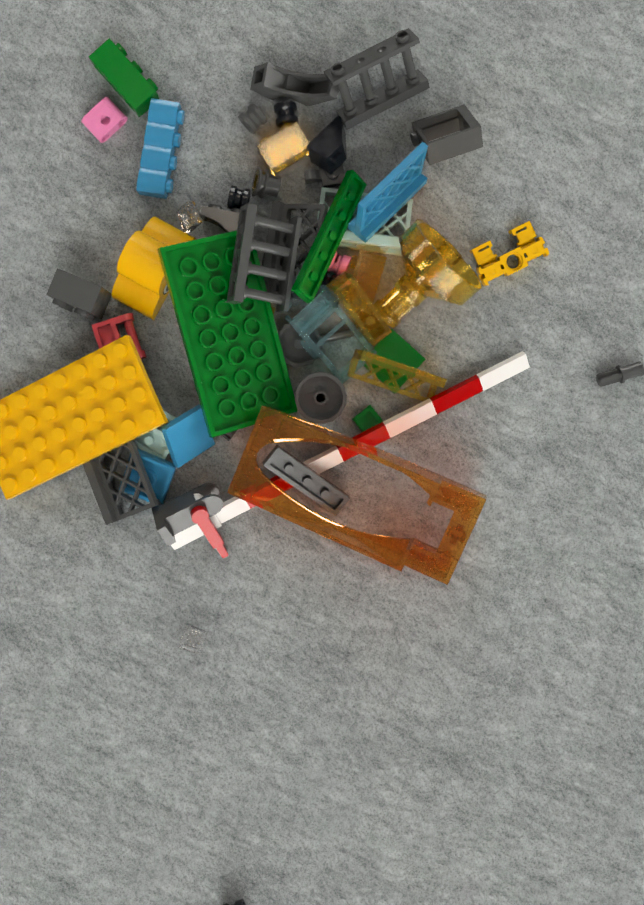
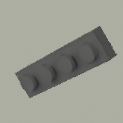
(305, 480)

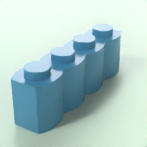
(159, 148)

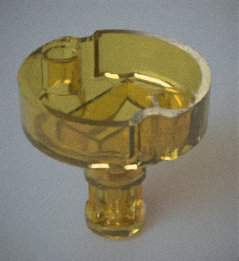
(431, 271)

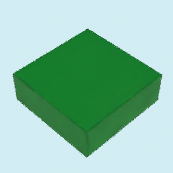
(367, 418)

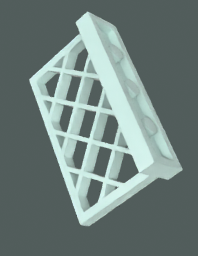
(378, 242)

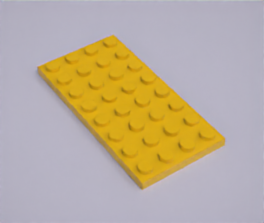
(75, 416)

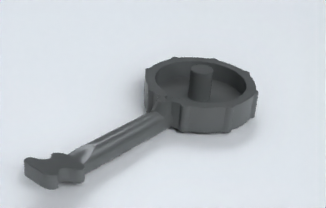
(293, 350)

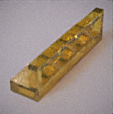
(393, 366)

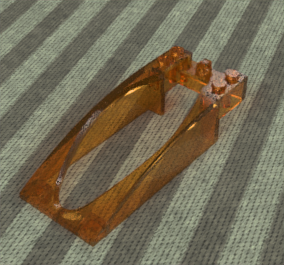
(438, 563)

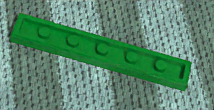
(329, 236)

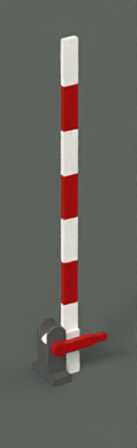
(203, 511)

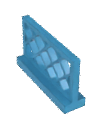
(390, 195)

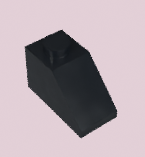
(329, 147)

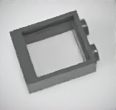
(443, 124)

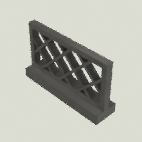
(282, 213)
(109, 498)

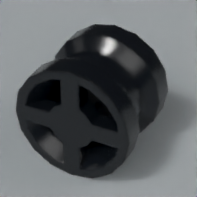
(285, 113)
(238, 197)

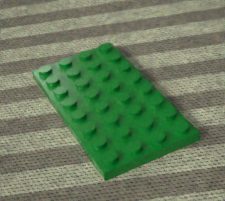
(228, 345)

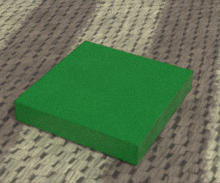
(398, 350)

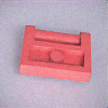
(108, 331)

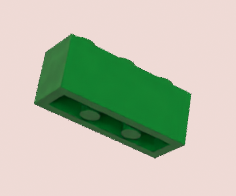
(124, 76)

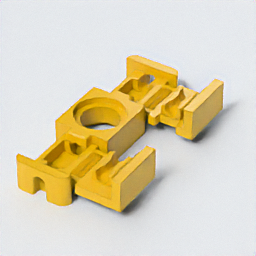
(527, 244)

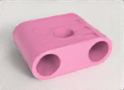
(104, 119)

